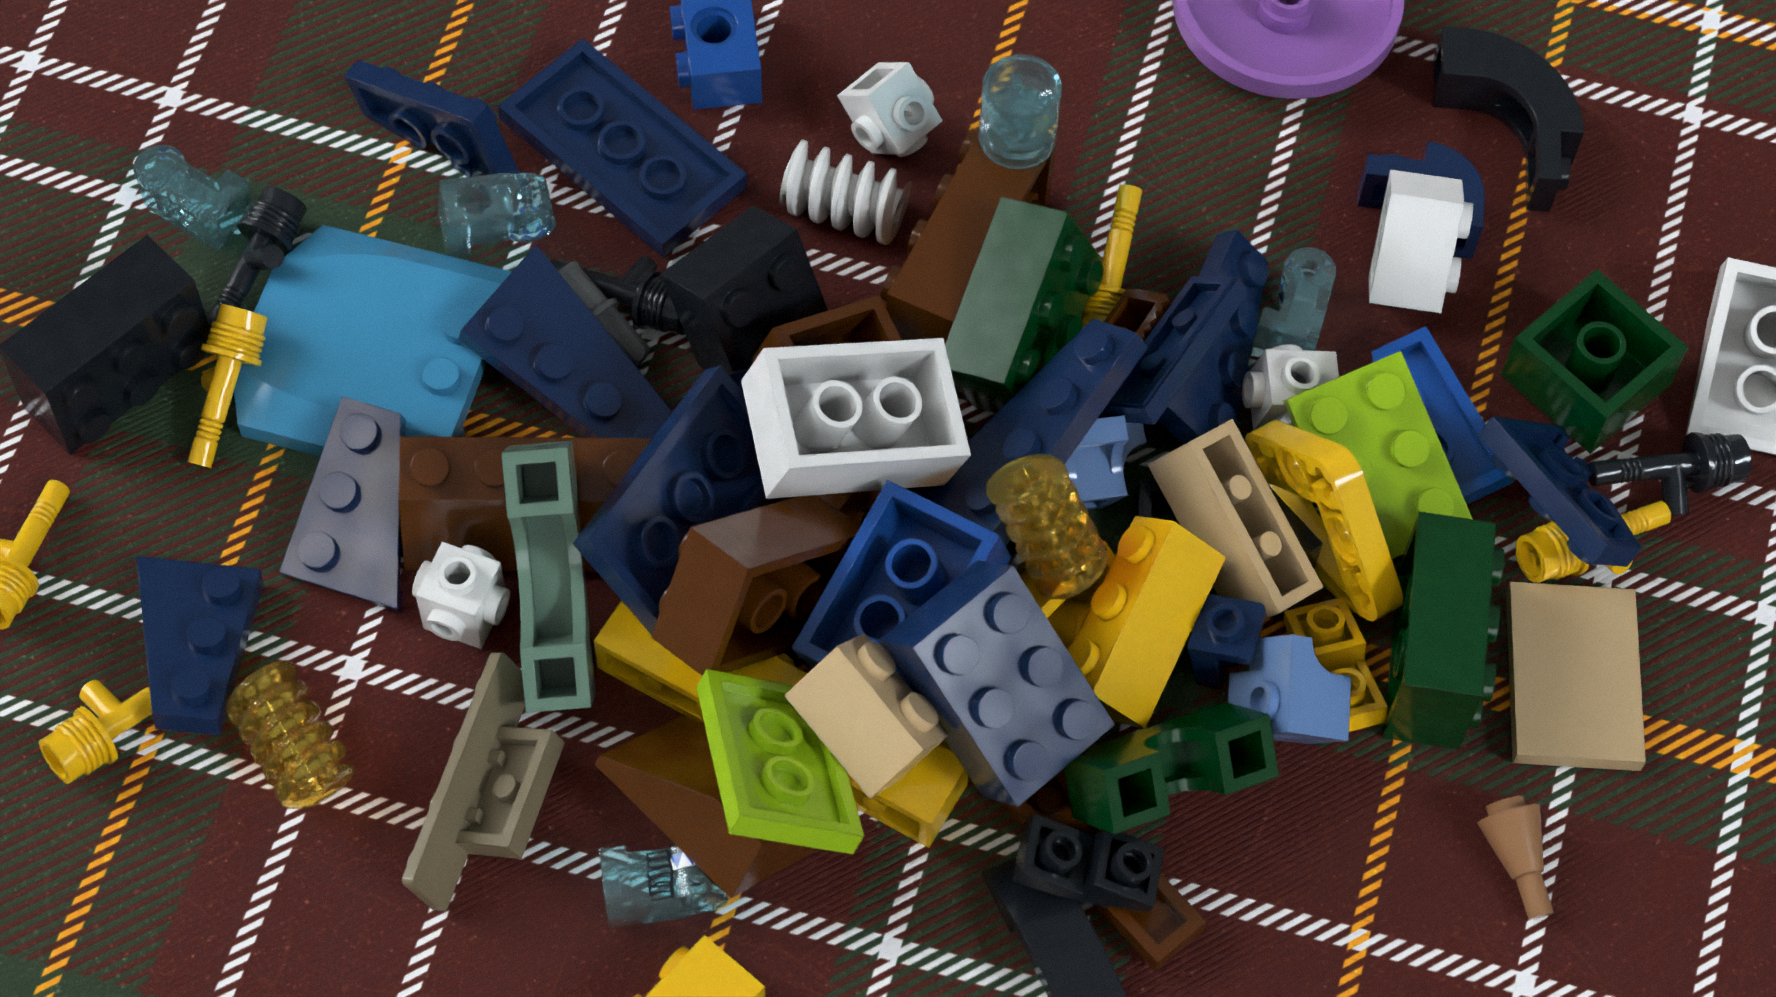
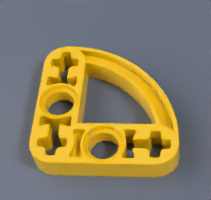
(1354, 549)

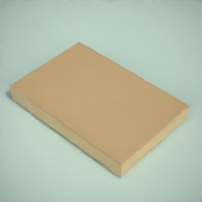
(1575, 676)

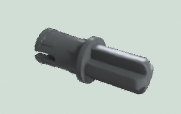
(606, 313)

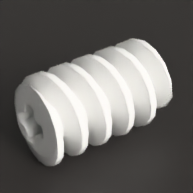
(844, 194)

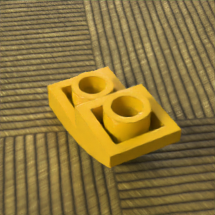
(1341, 651)

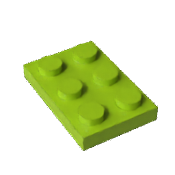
(1393, 440)
(774, 768)

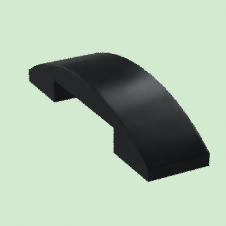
(1054, 937)

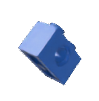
(719, 53)

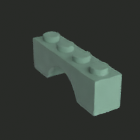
(550, 576)

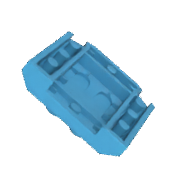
(364, 326)

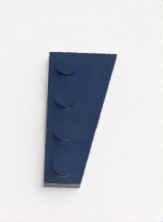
(562, 355)
(1215, 385)
(1043, 417)

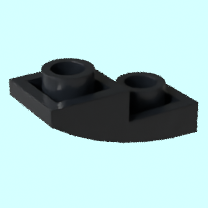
(1088, 868)

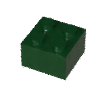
(1593, 360)

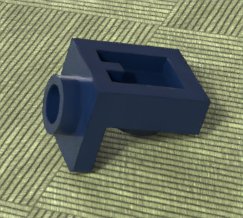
(1223, 637)

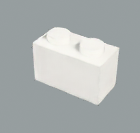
(1418, 241)

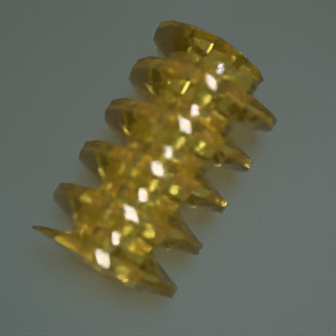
(1048, 525)
(287, 737)

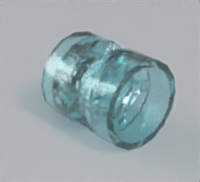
(1019, 111)

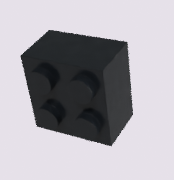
(741, 288)

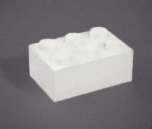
(854, 417)

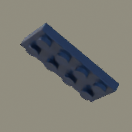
(623, 147)
(689, 474)

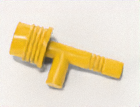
(1115, 255)
(235, 340)
(1546, 554)
(16, 579)
(85, 741)

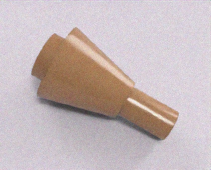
(1517, 841)

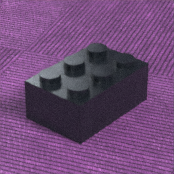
(107, 345)

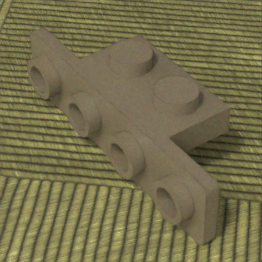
(487, 788)

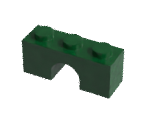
(1131, 776)

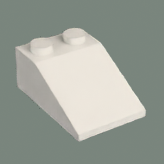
(1739, 358)

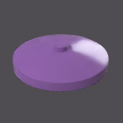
(1290, 44)

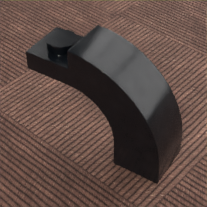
(1523, 92)

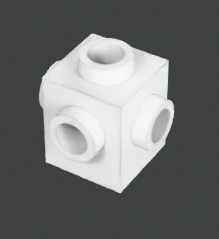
(890, 109)
(1281, 375)
(461, 594)

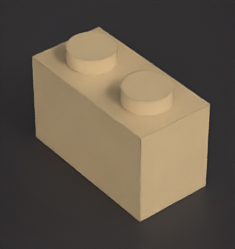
(867, 714)

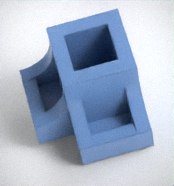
(1100, 460)
(1295, 690)

